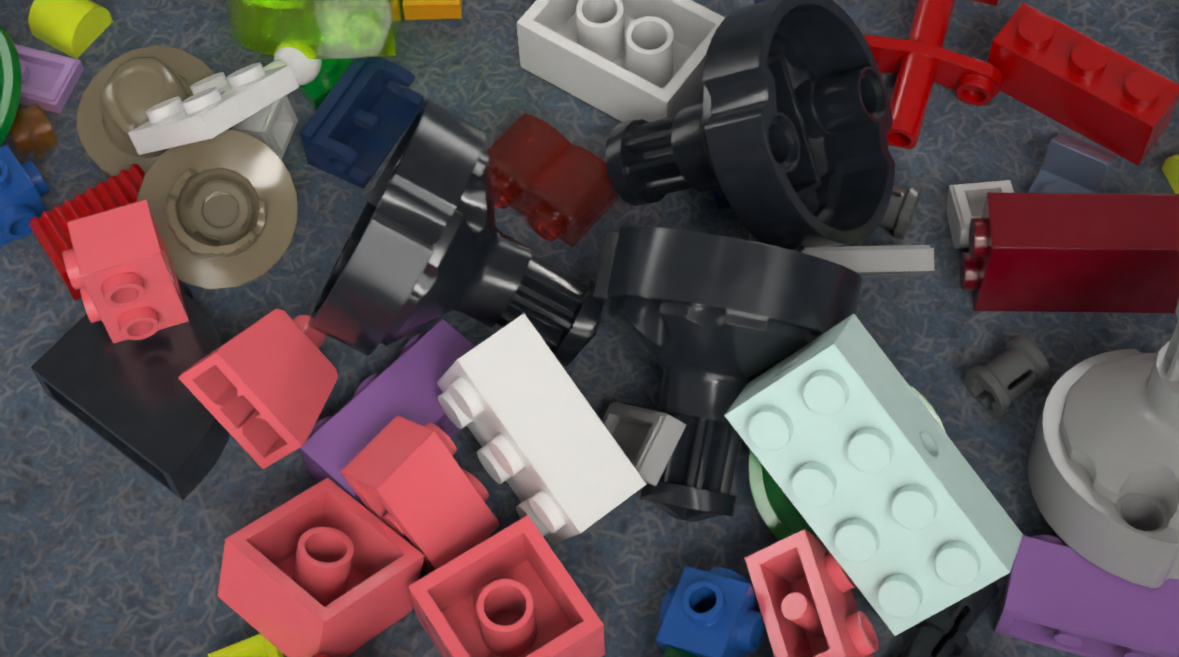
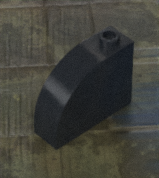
(135, 397)

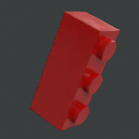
(1083, 83)

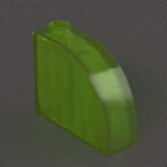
(318, 26)

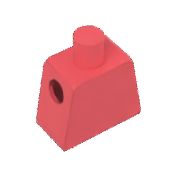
(266, 385)

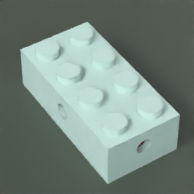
(875, 476)

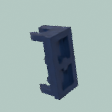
(361, 120)

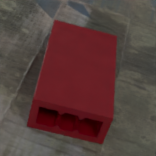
(1074, 253)

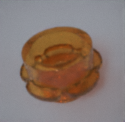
(33, 132)

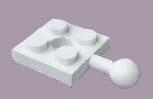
(223, 102)

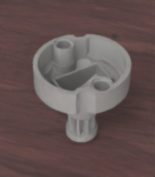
(1111, 462)

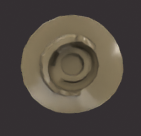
(121, 95)
(222, 208)

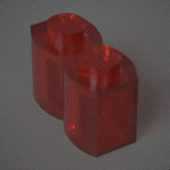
(549, 180)

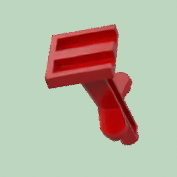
(924, 61)

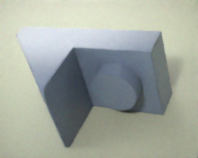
(1073, 167)

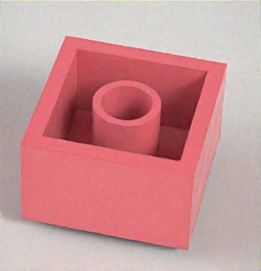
(319, 574)
(507, 602)

